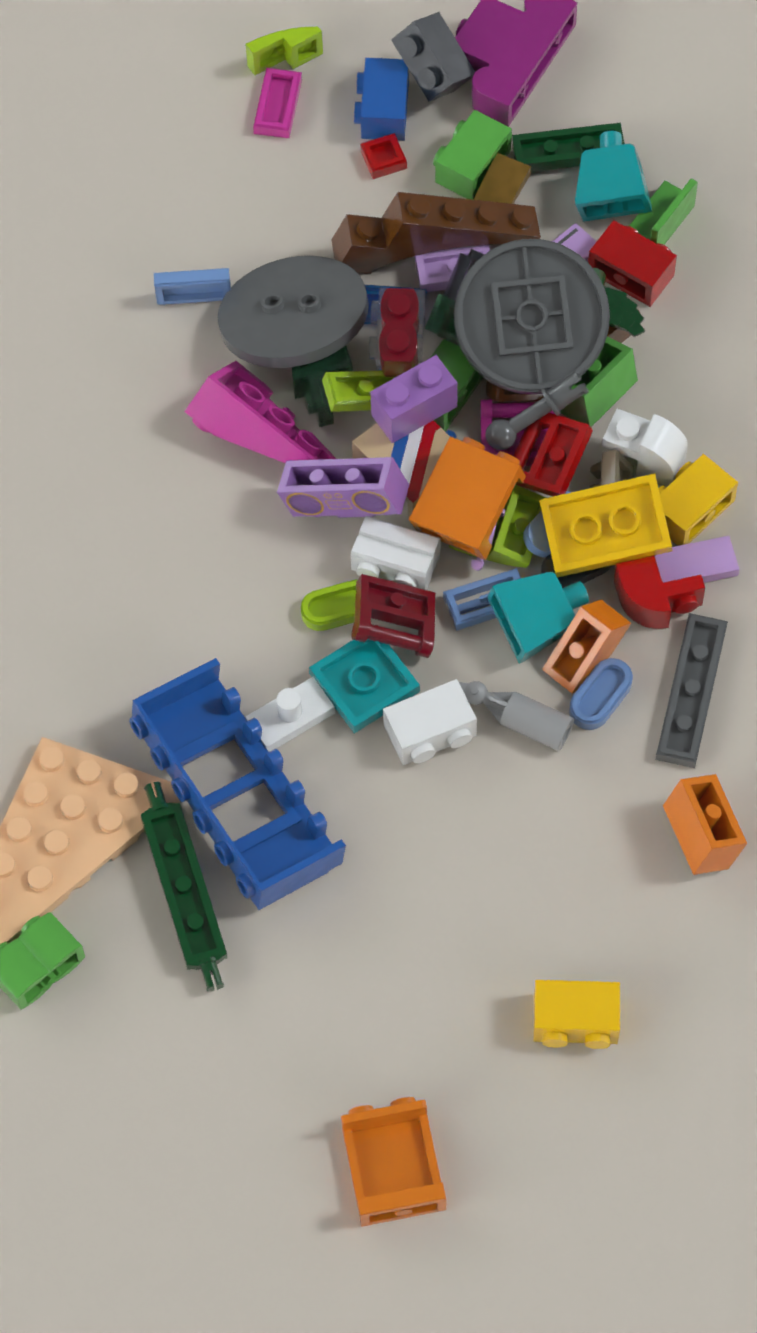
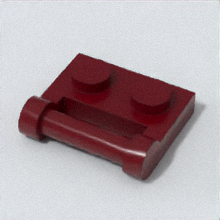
(395, 605)

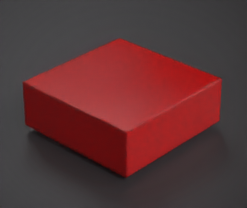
(383, 156)

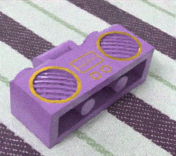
(343, 487)

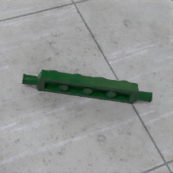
(183, 886)

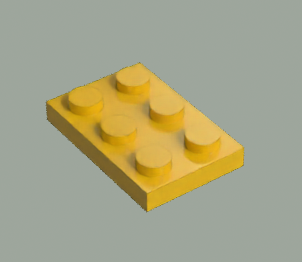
(605, 525)

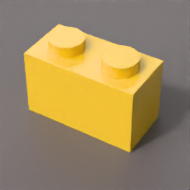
(696, 498)
(576, 1013)

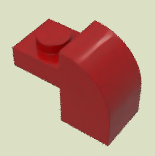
(649, 599)

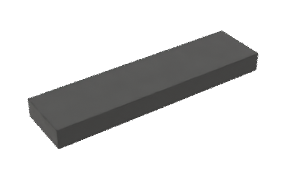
(691, 690)

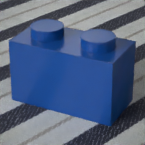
(384, 98)

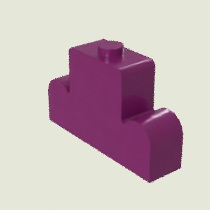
(512, 50)

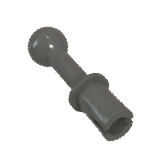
(502, 433)

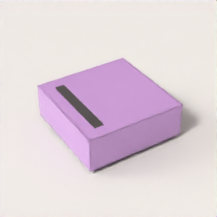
(576, 240)

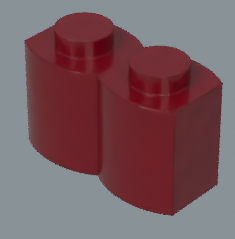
(399, 331)

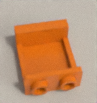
(466, 495)
(392, 1161)

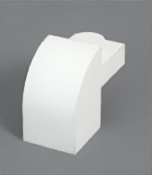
(654, 443)

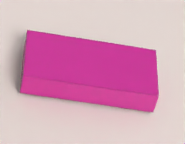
(277, 103)

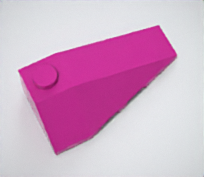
(240, 410)

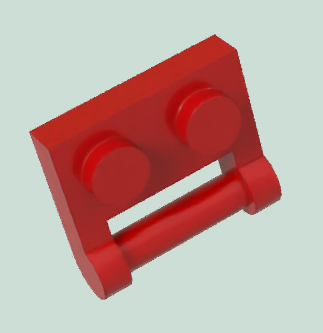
(556, 456)

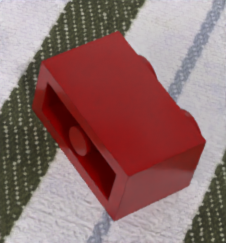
(633, 262)

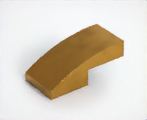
(503, 180)

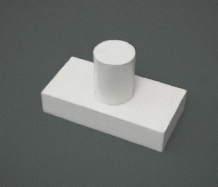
(292, 713)

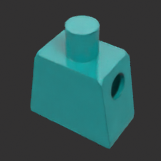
(611, 181)
(535, 611)

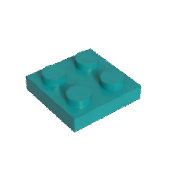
(364, 681)

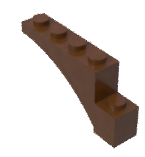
(428, 224)

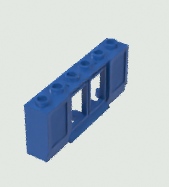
(200, 715)

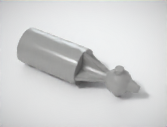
(522, 714)

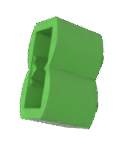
(37, 959)

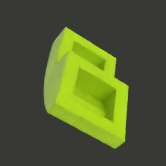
(293, 45)

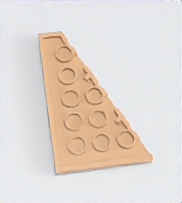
(65, 826)

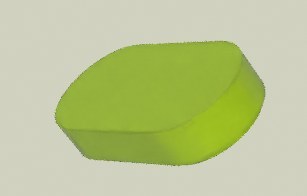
(329, 606)

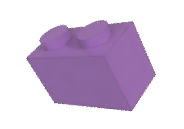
(414, 398)

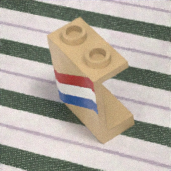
(414, 454)

